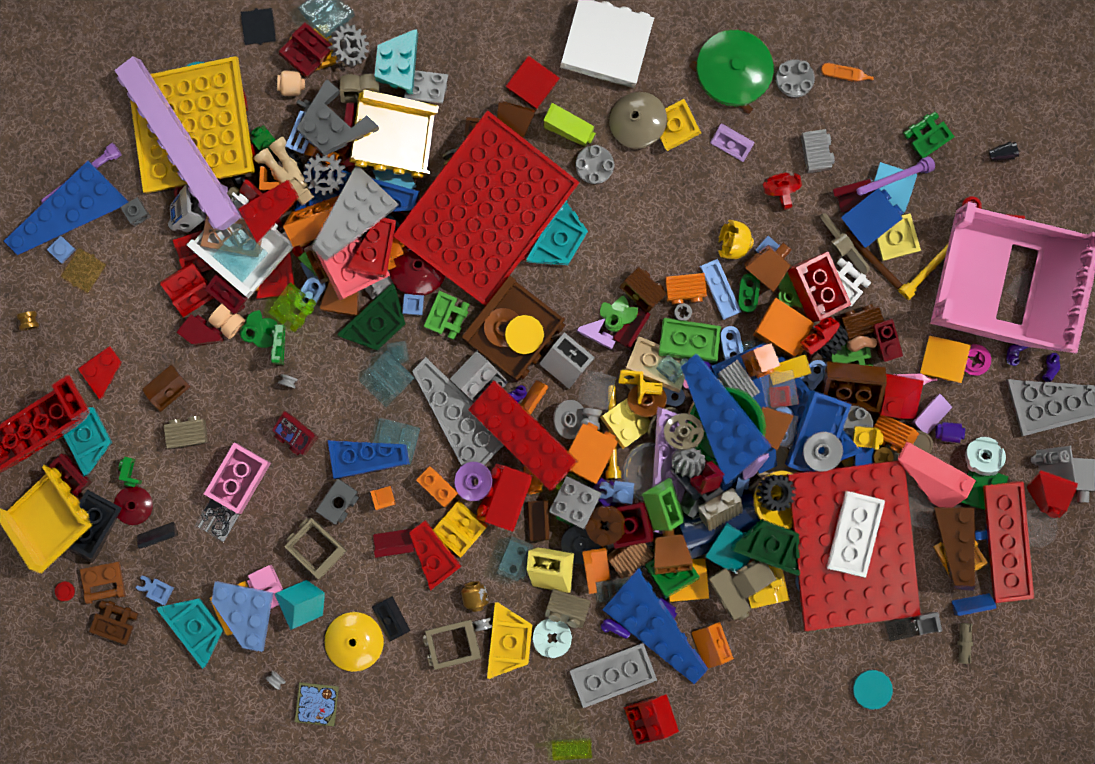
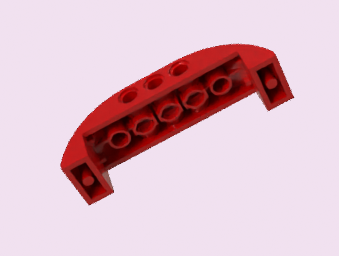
(41, 423)

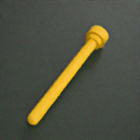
(908, 289)
(613, 470)

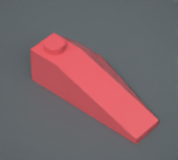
(938, 480)

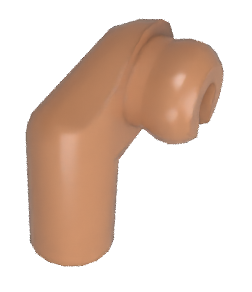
(860, 342)

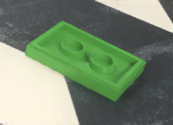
(688, 338)

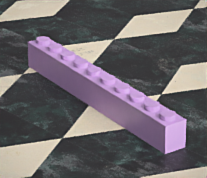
(177, 143)

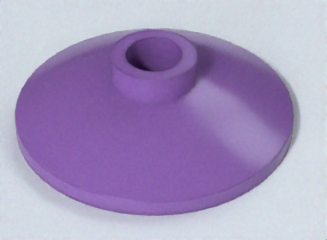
(465, 481)

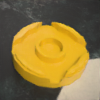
(524, 334)

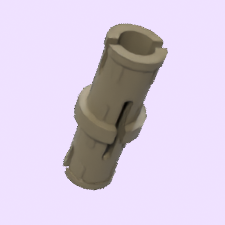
(965, 643)

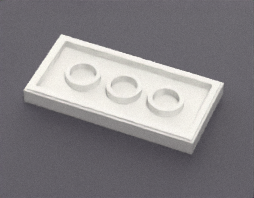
(855, 534)

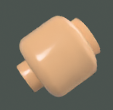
(290, 83)

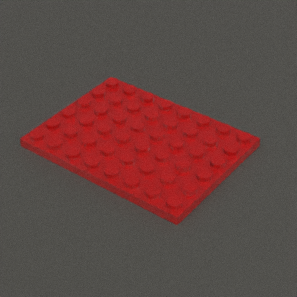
(486, 208)
(840, 598)

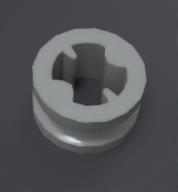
(689, 311)
(288, 381)
(482, 624)
(275, 680)

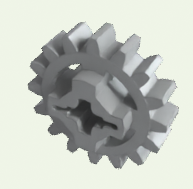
(348, 45)
(319, 167)

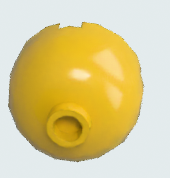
(737, 237)

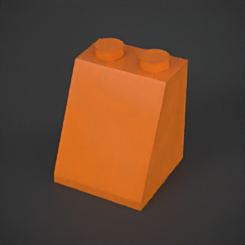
(784, 328)
(592, 452)

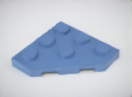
(245, 612)

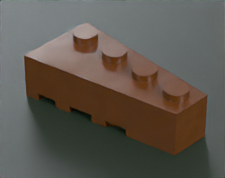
(957, 538)

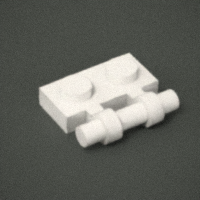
(852, 288)

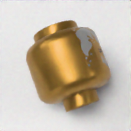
(475, 596)

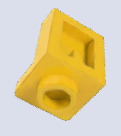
(867, 437)

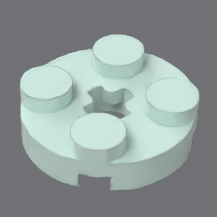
(979, 465)
(552, 649)

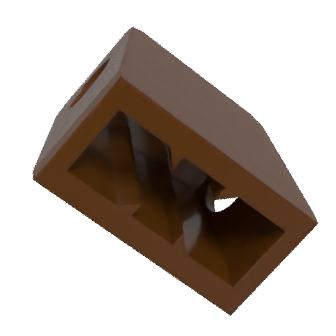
(515, 116)

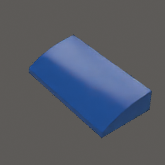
(820, 415)

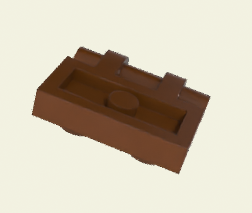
(112, 628)

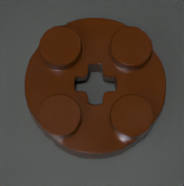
(616, 525)

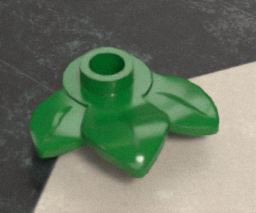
(261, 329)

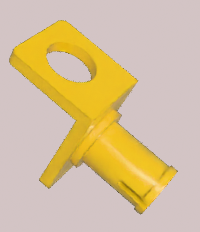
(643, 387)

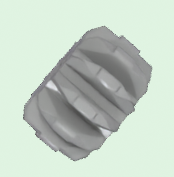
(688, 462)

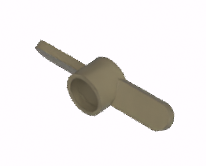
(844, 246)

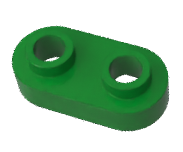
(749, 293)

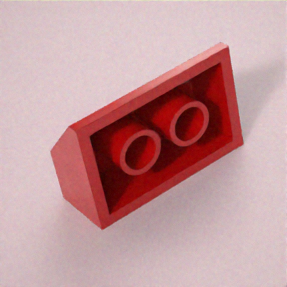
(819, 287)
(505, 497)

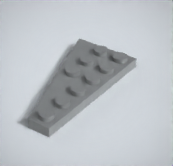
(355, 212)
(1050, 404)
(463, 430)

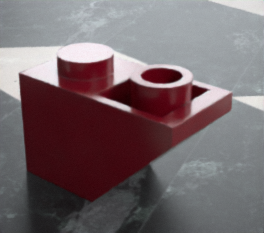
(198, 333)
(887, 340)

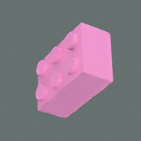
(237, 478)

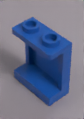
(873, 217)

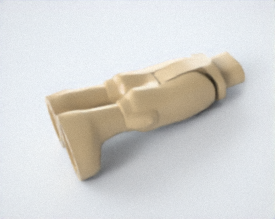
(288, 171)

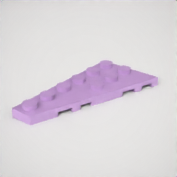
(664, 453)

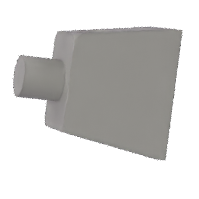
(1085, 478)

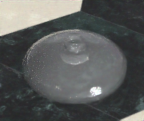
(640, 457)

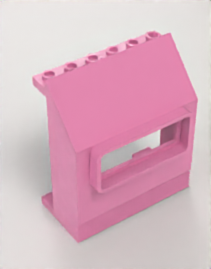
(977, 270)

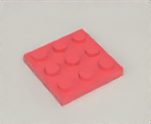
(342, 279)

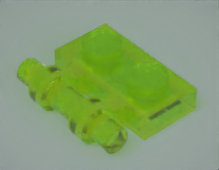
(287, 303)

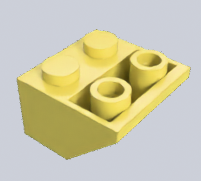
(550, 569)

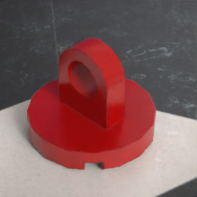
(782, 186)

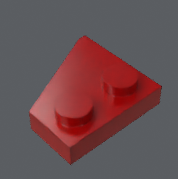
(101, 370)

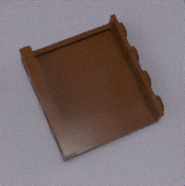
(521, 301)

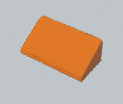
(534, 396)

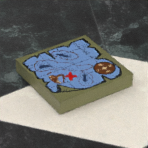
(317, 704)

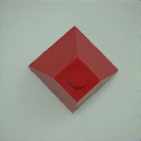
(901, 397)
(1052, 493)

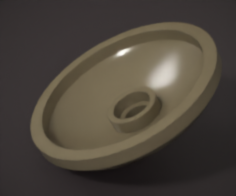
(644, 129)

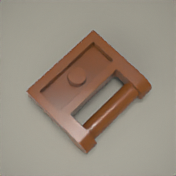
(99, 576)

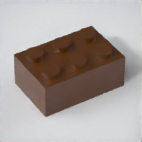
(855, 384)

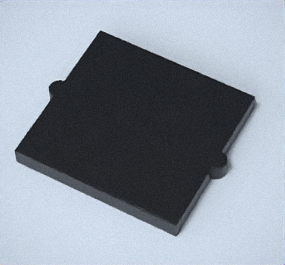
(258, 26)

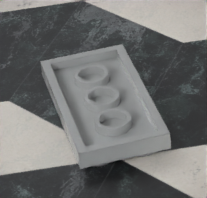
(613, 675)

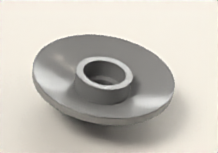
(573, 412)
(832, 451)

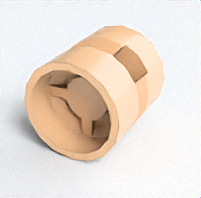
(227, 321)

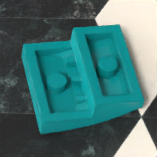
(722, 553)

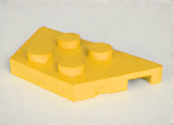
(508, 642)

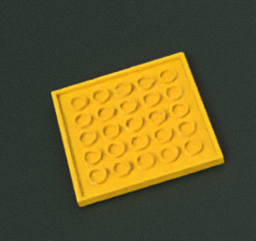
(213, 112)

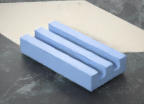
(291, 137)

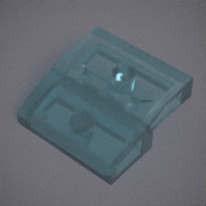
(326, 14)
(240, 254)
(386, 379)
(397, 433)

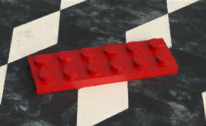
(523, 435)
(1008, 541)

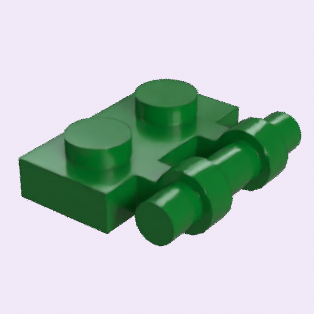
(933, 139)

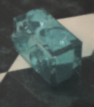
(515, 559)

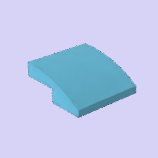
(899, 190)

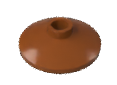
(494, 321)
(642, 409)

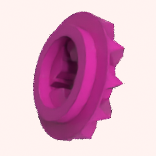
(983, 356)

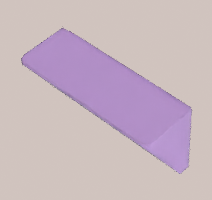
(732, 142)
(932, 414)

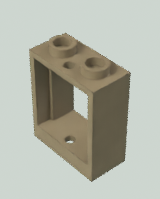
(305, 526)
(729, 594)
(432, 657)

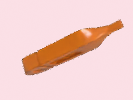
(844, 72)

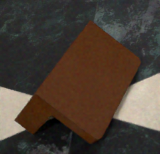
(165, 388)
(538, 520)

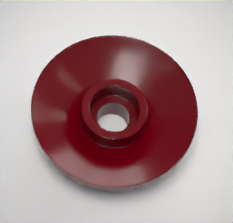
(142, 501)

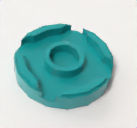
(872, 689)

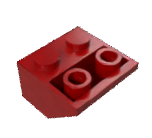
(651, 719)

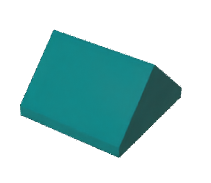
(301, 603)

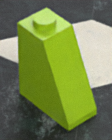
(568, 125)

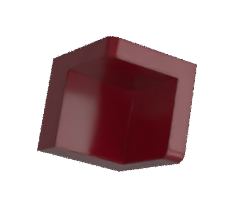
(709, 480)

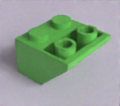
(663, 506)

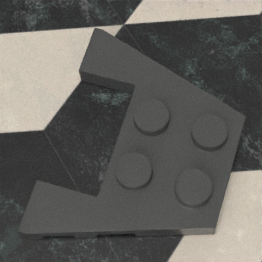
(325, 128)

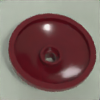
(412, 279)

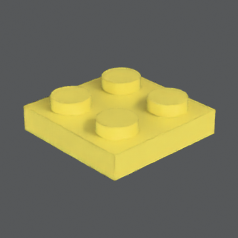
(899, 240)
(625, 424)

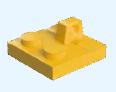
(680, 125)
(772, 593)

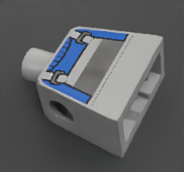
(185, 211)

